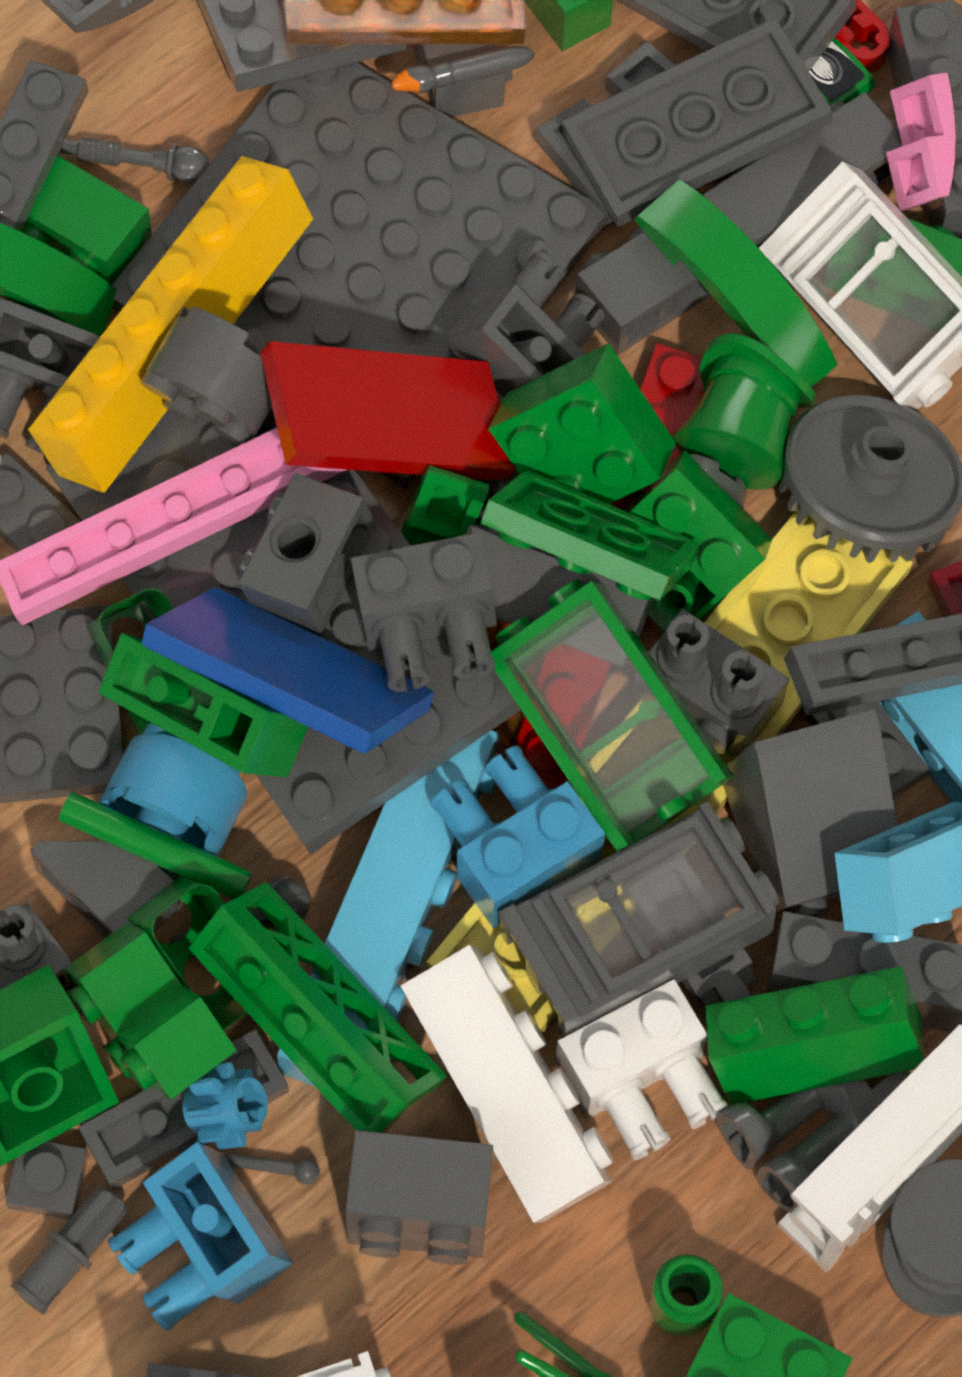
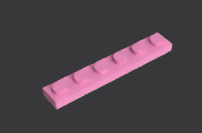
(149, 526)

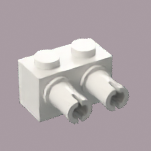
(633, 1049)

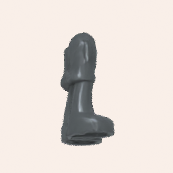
(755, 1134)

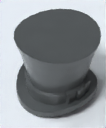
(926, 1241)

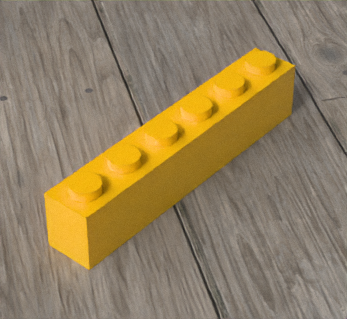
(213, 266)

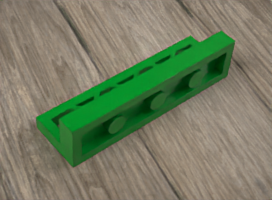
(308, 1014)

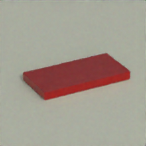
(384, 411)

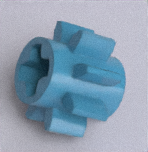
(225, 1106)

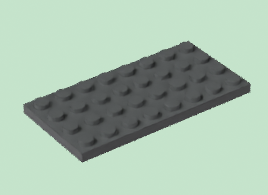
(329, 781)

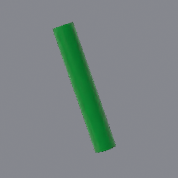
(154, 845)

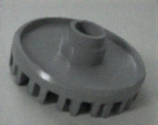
(872, 476)

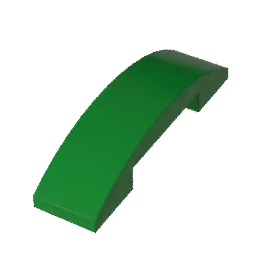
(737, 277)
(52, 282)

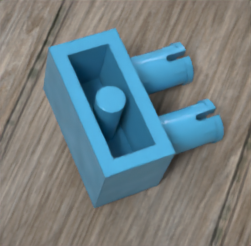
(530, 851)
(218, 1227)

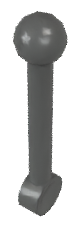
(305, 1171)

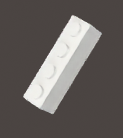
(508, 1083)

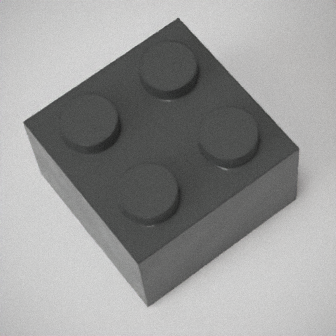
(418, 1196)

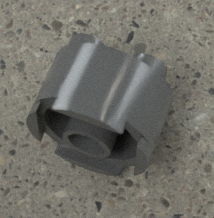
(211, 372)

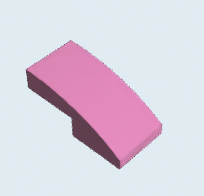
(926, 125)

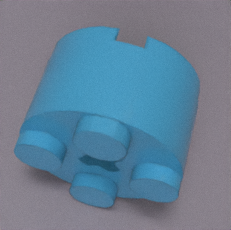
(176, 789)

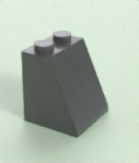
(808, 798)

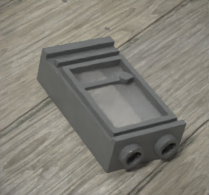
(642, 918)

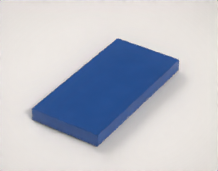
(286, 669)

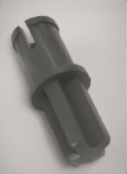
(70, 1249)

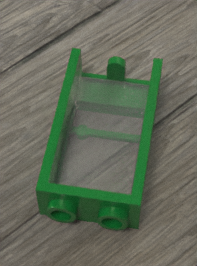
(607, 714)

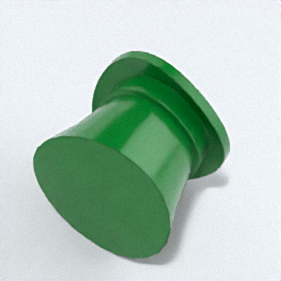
(744, 410)

